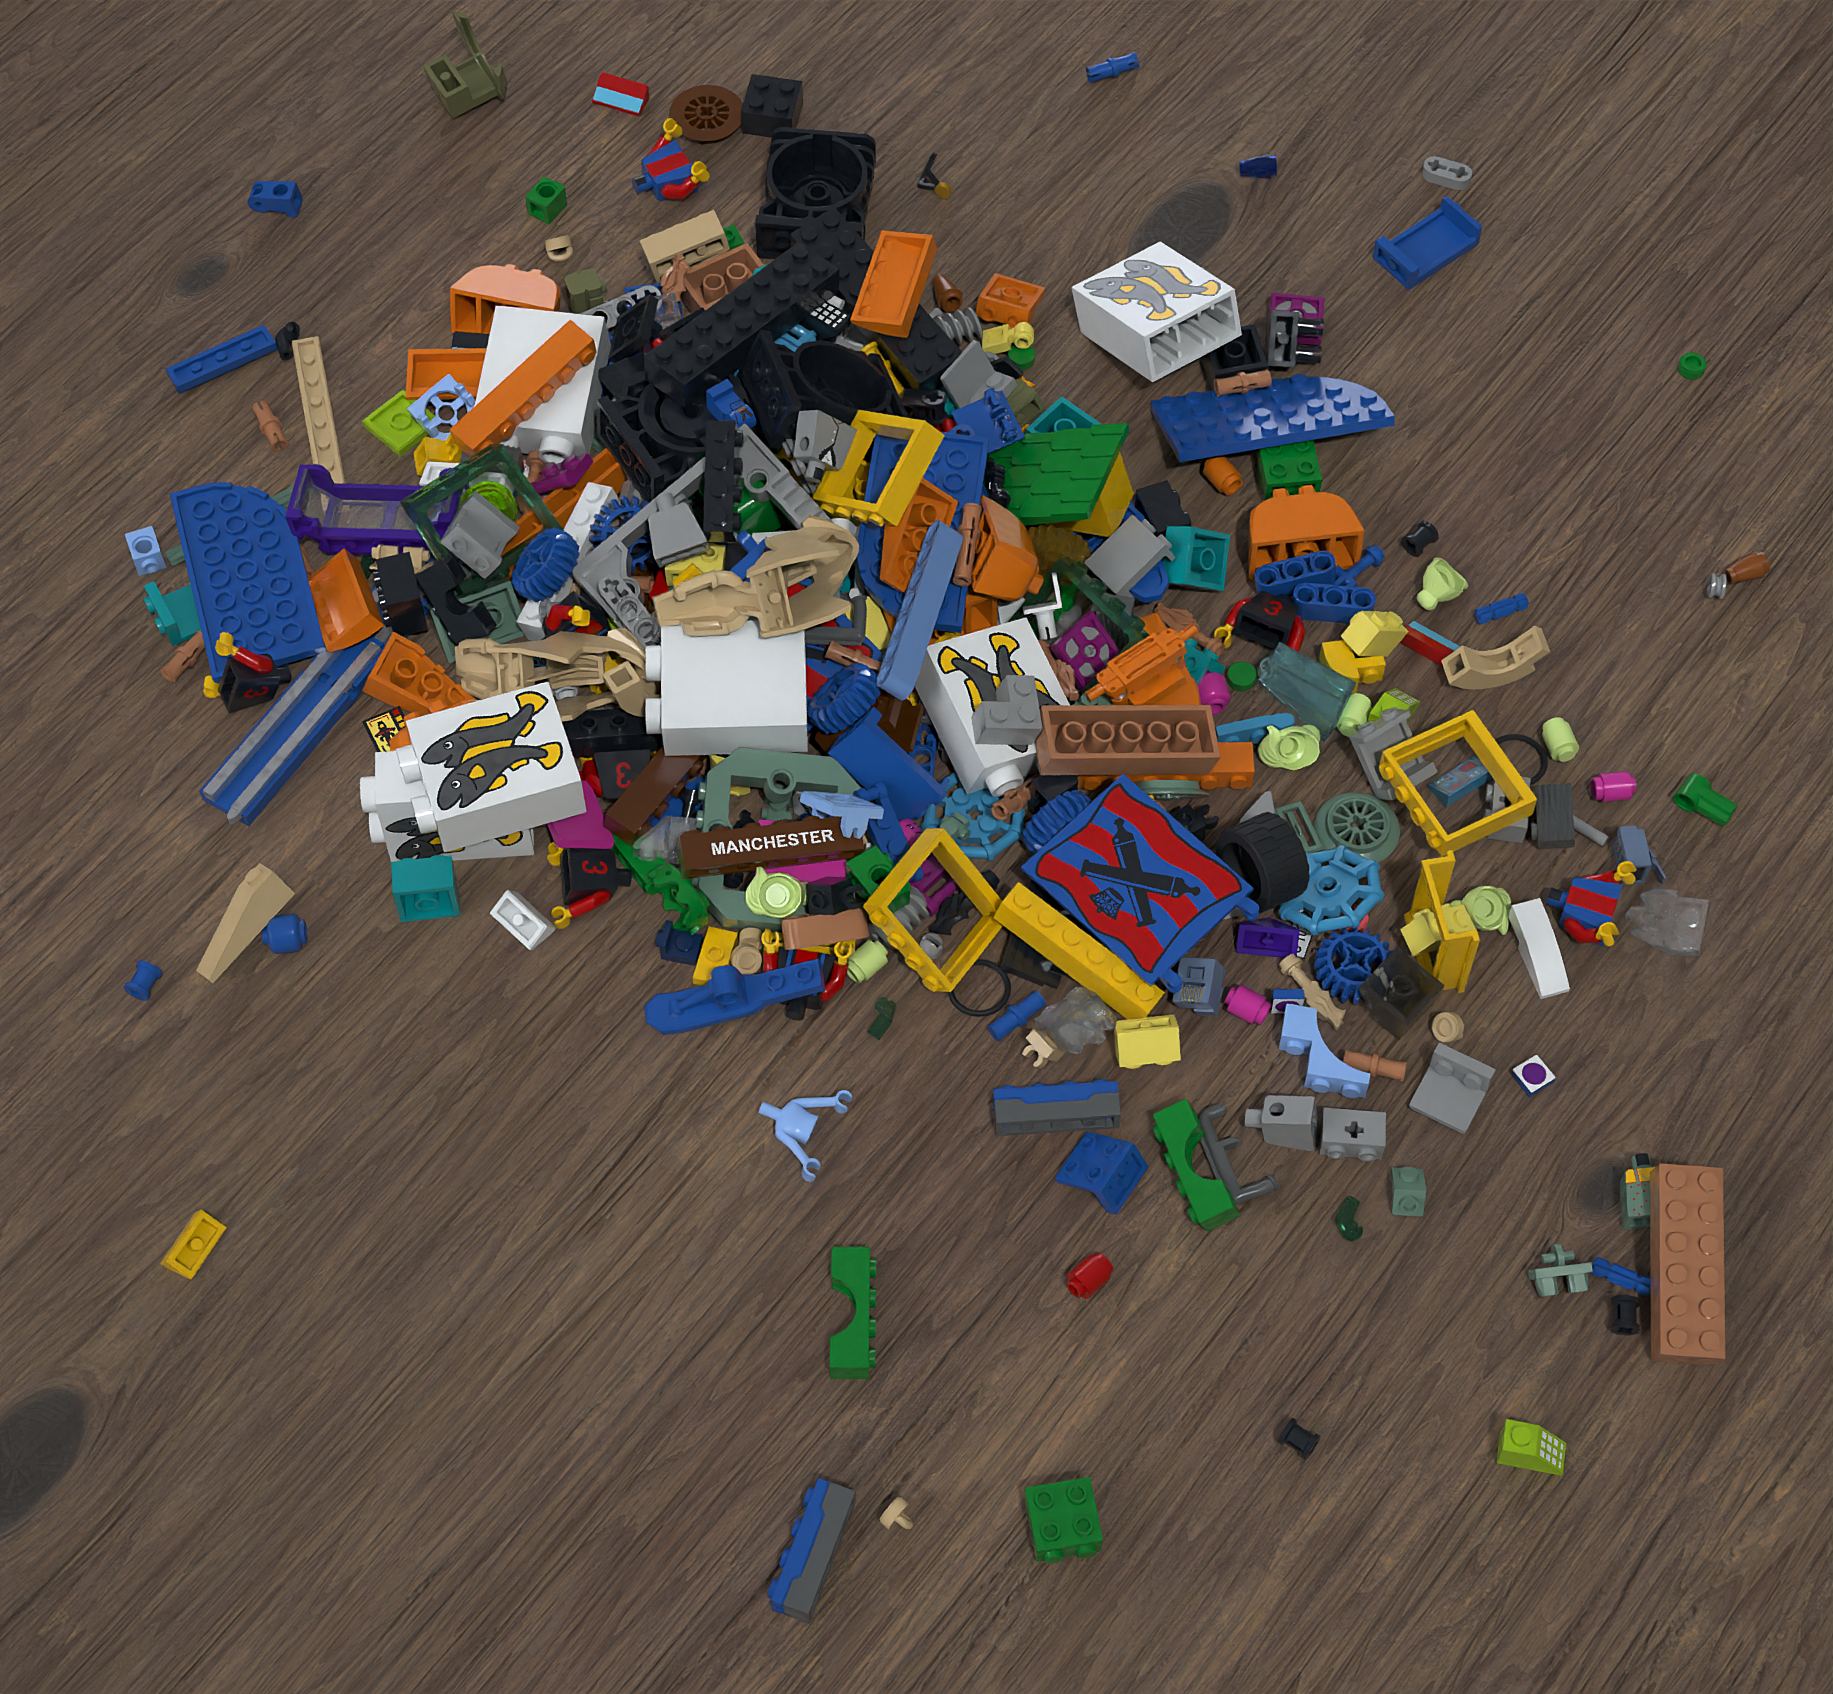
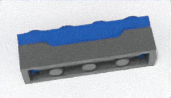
(1056, 1108)
(812, 1550)

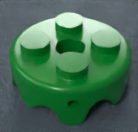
(679, 896)

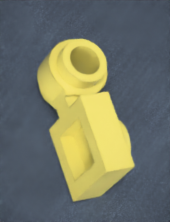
(1000, 338)

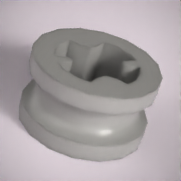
(1716, 586)

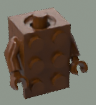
(898, 721)

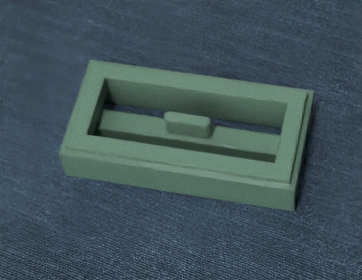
(1298, 806)

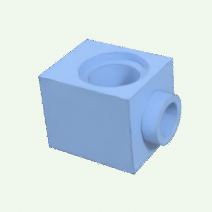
(145, 551)

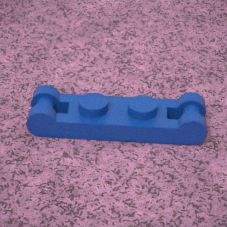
(887, 832)

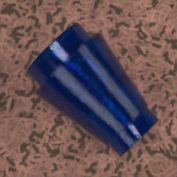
(1259, 167)

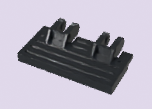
(1024, 960)

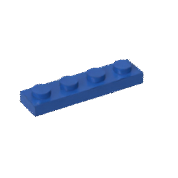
(221, 358)

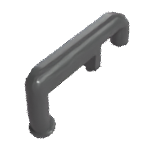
(844, 636)
(1220, 1164)

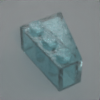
(1307, 687)

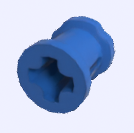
(143, 980)

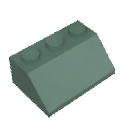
(501, 604)

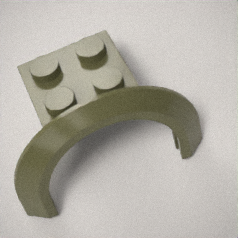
(468, 82)

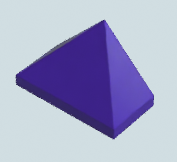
(1267, 938)

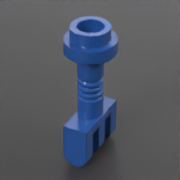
(1372, 556)

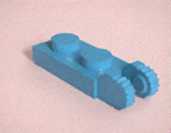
(1253, 729)

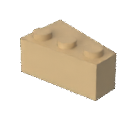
(694, 239)

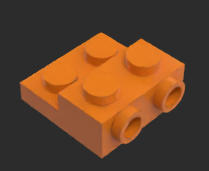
(1009, 300)

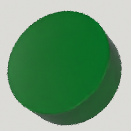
(1022, 357)
(1692, 366)
(1241, 676)

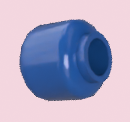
(285, 933)

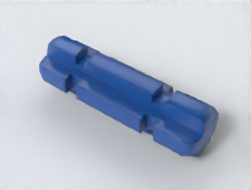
(1501, 608)
(1621, 1276)

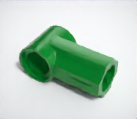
(1698, 796)

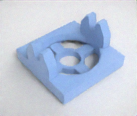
(445, 385)
(852, 809)

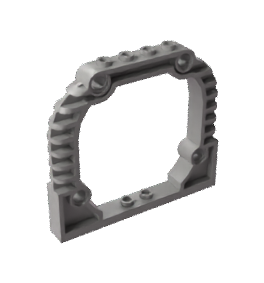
(615, 558)

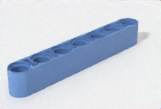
(919, 610)

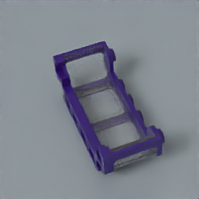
(360, 514)

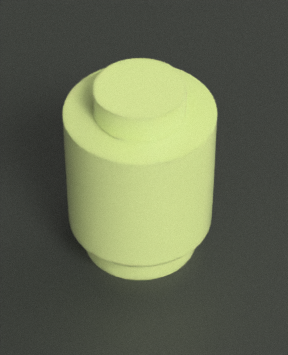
(1354, 714)
(1559, 739)
(866, 961)

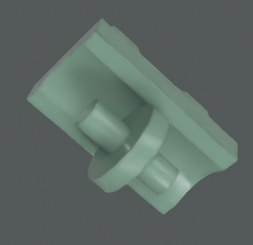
(1546, 1277)

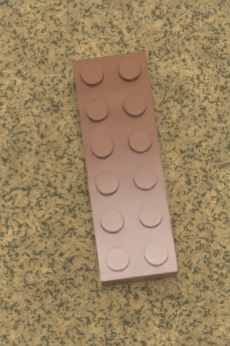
(1126, 740)
(1687, 1264)

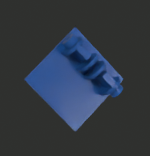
(991, 419)

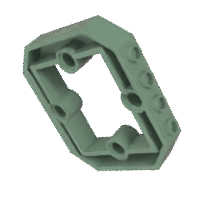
(760, 770)

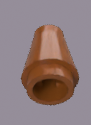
(947, 294)
(1748, 568)

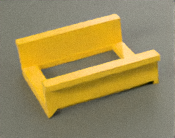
(1455, 949)

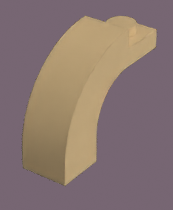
(1496, 667)
(630, 689)

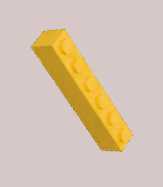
(1077, 953)

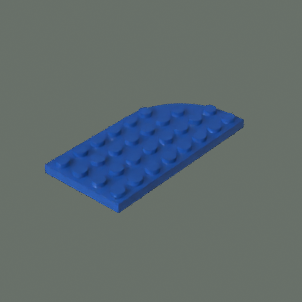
(1268, 416)
(956, 470)
(246, 573)

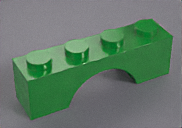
(1209, 1198)
(850, 1348)

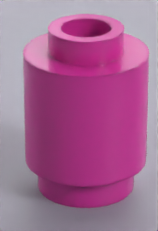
(1613, 786)
(1247, 1004)

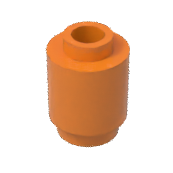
(1222, 474)

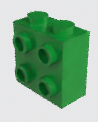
(1288, 467)
(1063, 1520)

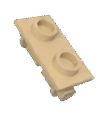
(418, 555)

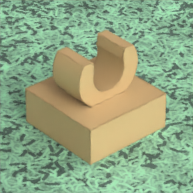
(1044, 1046)

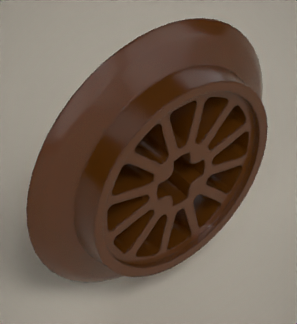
(707, 100)

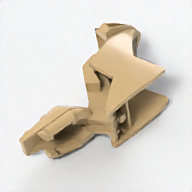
(723, 602)
(570, 658)

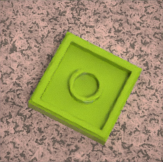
(395, 425)

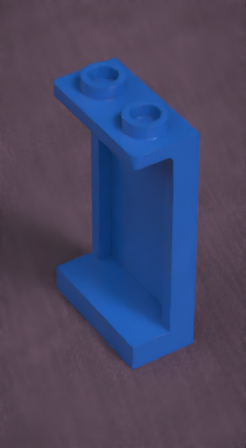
(1428, 244)
(876, 758)

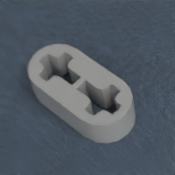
(1447, 173)

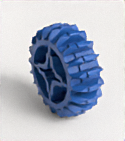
(604, 529)
(545, 564)
(843, 698)
(1053, 819)
(1356, 955)

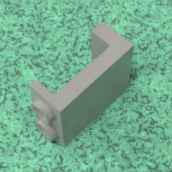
(479, 534)
(1128, 555)
(1383, 734)

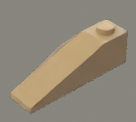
(251, 908)

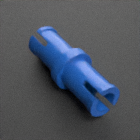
(1112, 67)
(1016, 1015)

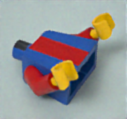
(668, 169)
(1591, 904)

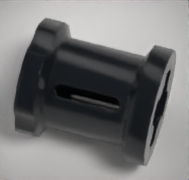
(1420, 538)
(1625, 1315)
(1299, 1439)

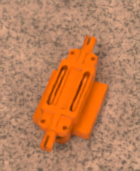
(1145, 670)

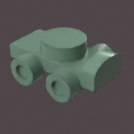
(777, 810)
(956, 826)

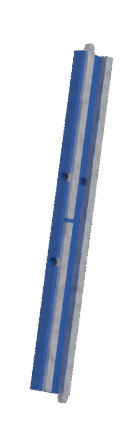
(295, 725)

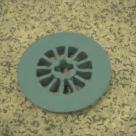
(1172, 789)
(1376, 848)

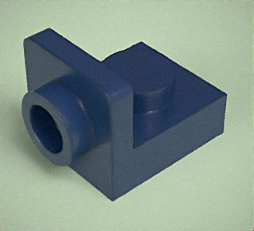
(679, 945)

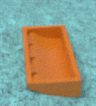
(894, 283)
(430, 366)
(344, 602)

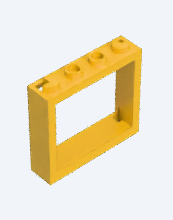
(903, 481)
(1491, 756)
(969, 880)

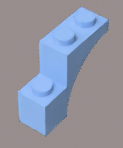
(1324, 1069)

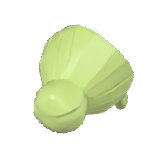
(1440, 584)
(1290, 747)
(775, 894)
(1487, 908)

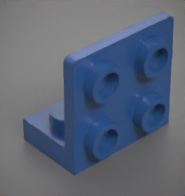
(1105, 1168)

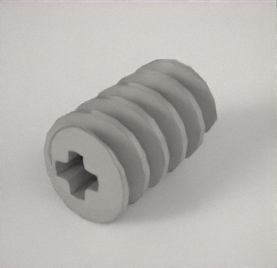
(960, 325)
(905, 915)

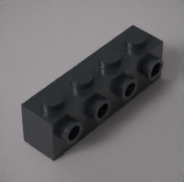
(722, 481)
(600, 732)

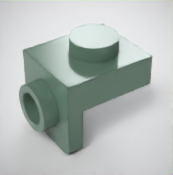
(1408, 1191)

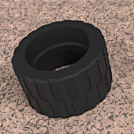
(1267, 857)

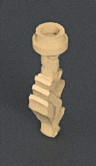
(1313, 994)

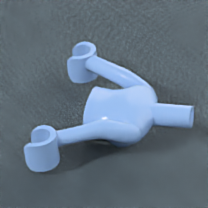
(797, 1124)

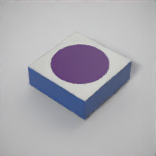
(1281, 997)
(1533, 1076)

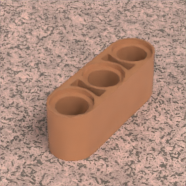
(817, 930)

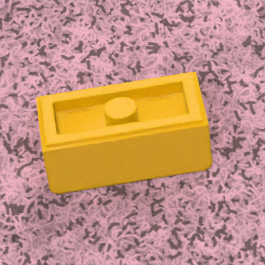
(193, 1244)

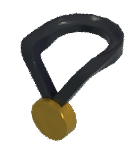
(941, 189)

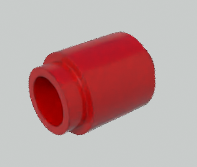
(1089, 1275)

